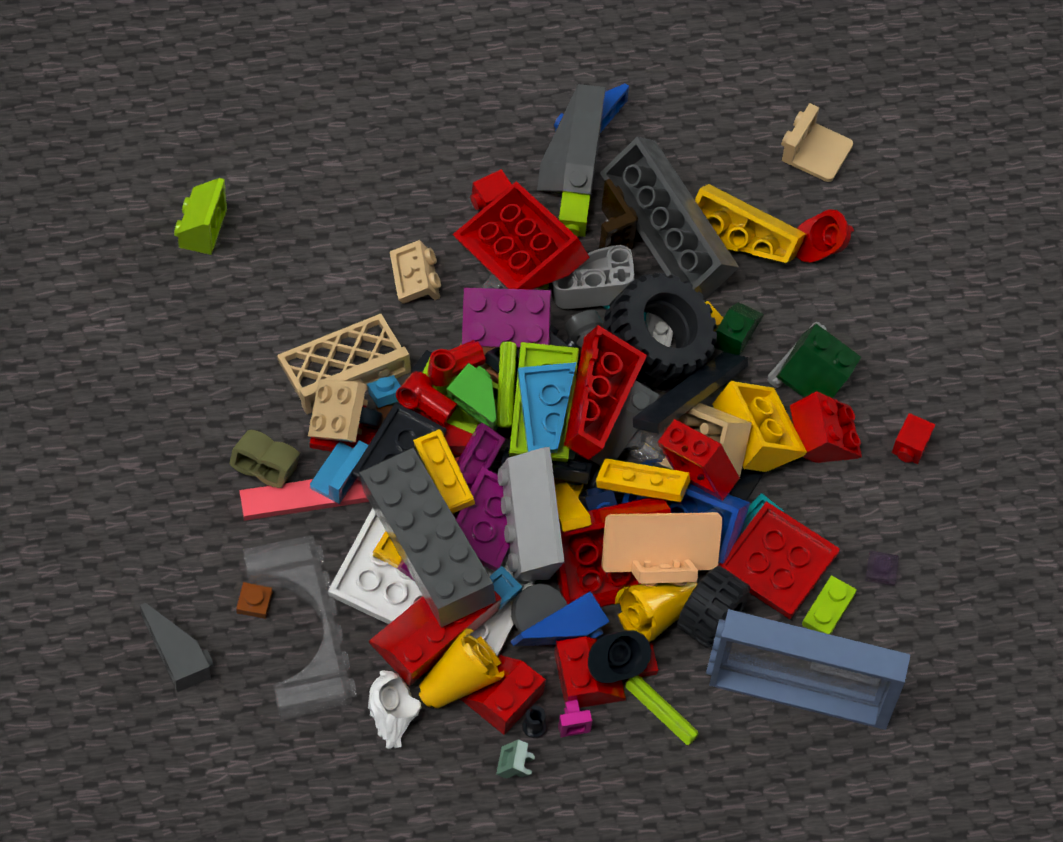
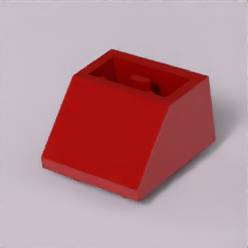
(826, 428)

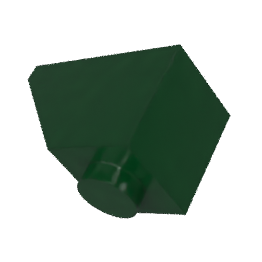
(737, 328)

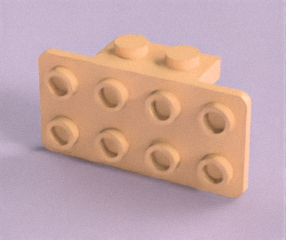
(662, 545)

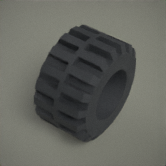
(710, 602)

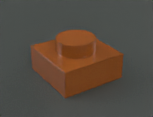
(254, 600)

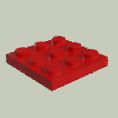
(779, 559)

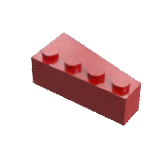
(601, 388)

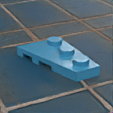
(544, 403)

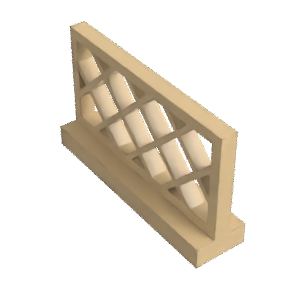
(378, 365)

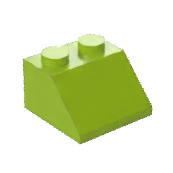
(202, 217)

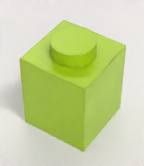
(574, 212)

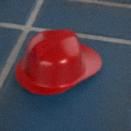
(825, 235)

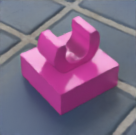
(574, 720)

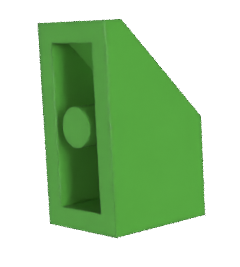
(474, 394)

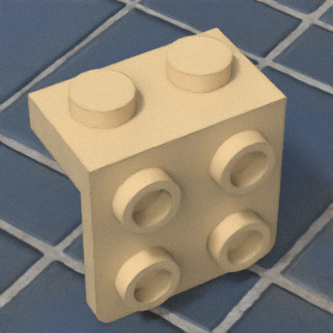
(814, 146)

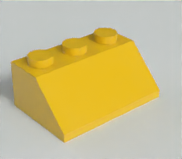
(771, 435)

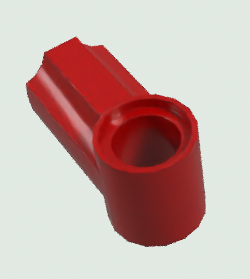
(453, 362)
(419, 392)

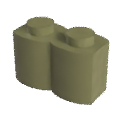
(264, 458)

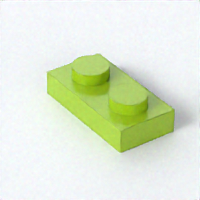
(829, 606)

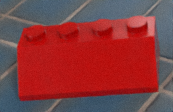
(418, 642)

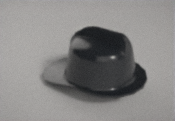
(619, 656)

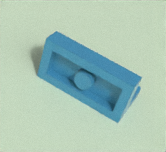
(335, 474)

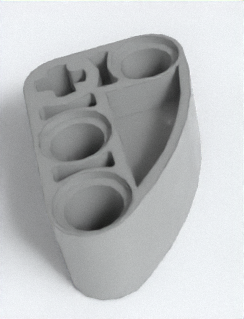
(596, 280)

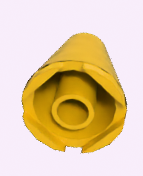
(652, 608)
(461, 671)

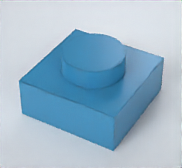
(384, 390)
(505, 585)

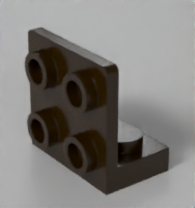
(621, 219)

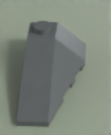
(573, 151)

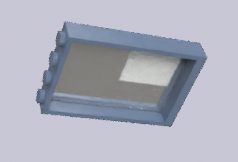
(807, 669)

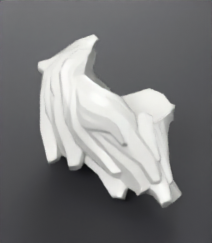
(392, 707)

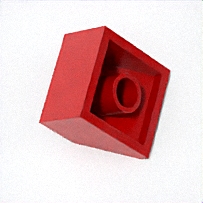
(575, 677)
(508, 698)

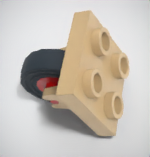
(341, 411)

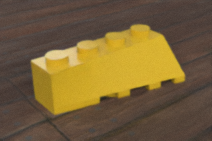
(748, 228)

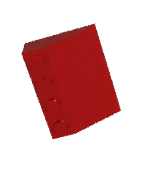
(521, 241)
(583, 555)

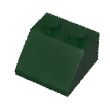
(818, 363)

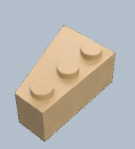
(721, 427)

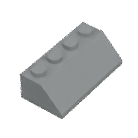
(531, 515)

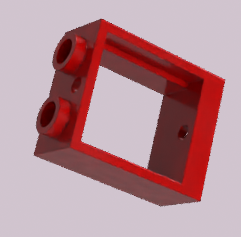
(700, 456)

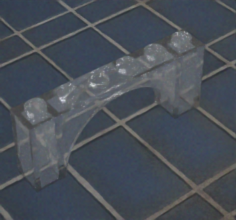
(324, 682)

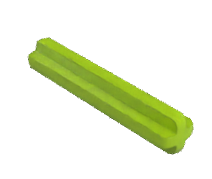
(506, 384)
(662, 709)

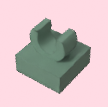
(513, 759)

